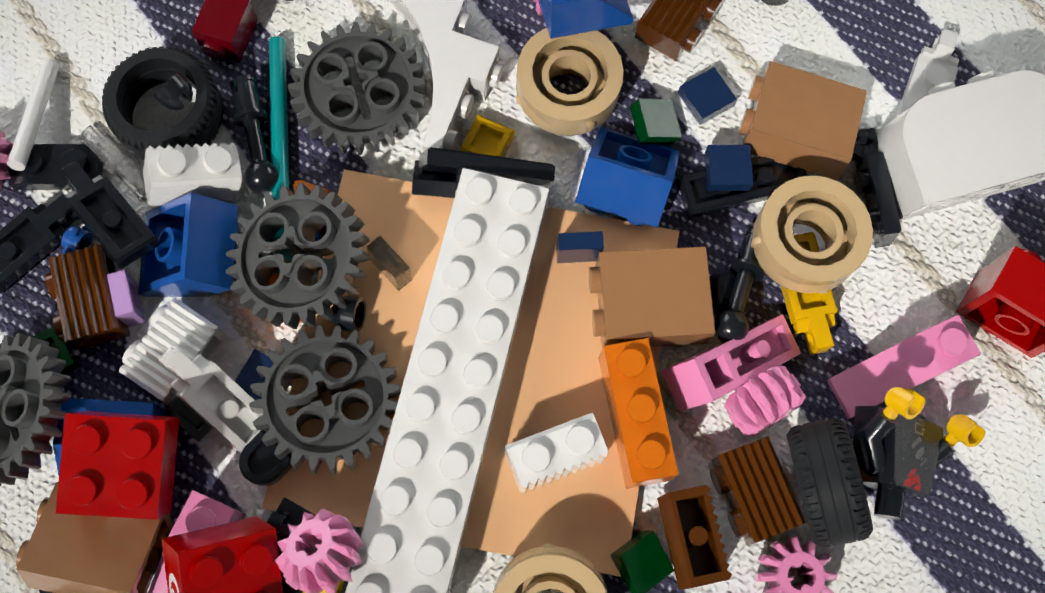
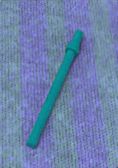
(279, 117)

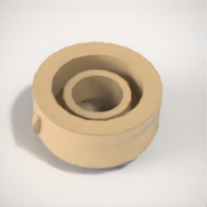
(583, 55)
(830, 211)
(550, 569)

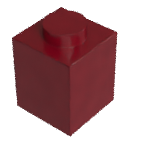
(224, 28)

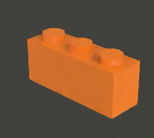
(637, 413)

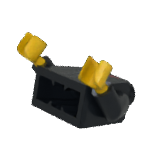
(901, 450)

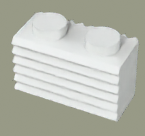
(196, 169)
(174, 327)
(556, 452)

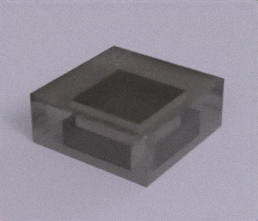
(389, 263)

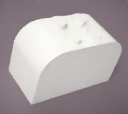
(966, 142)

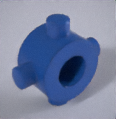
(76, 238)

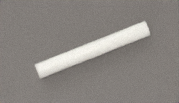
(33, 115)

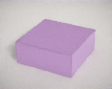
(125, 298)

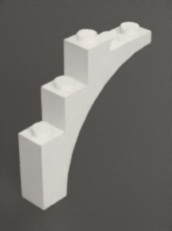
(458, 63)

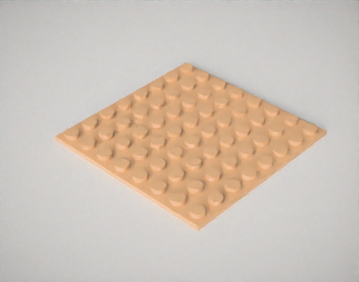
(546, 382)

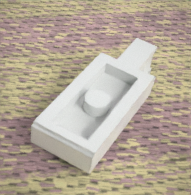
(931, 68)
(213, 396)

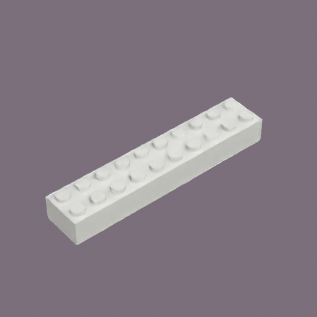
(450, 388)

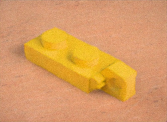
(811, 312)

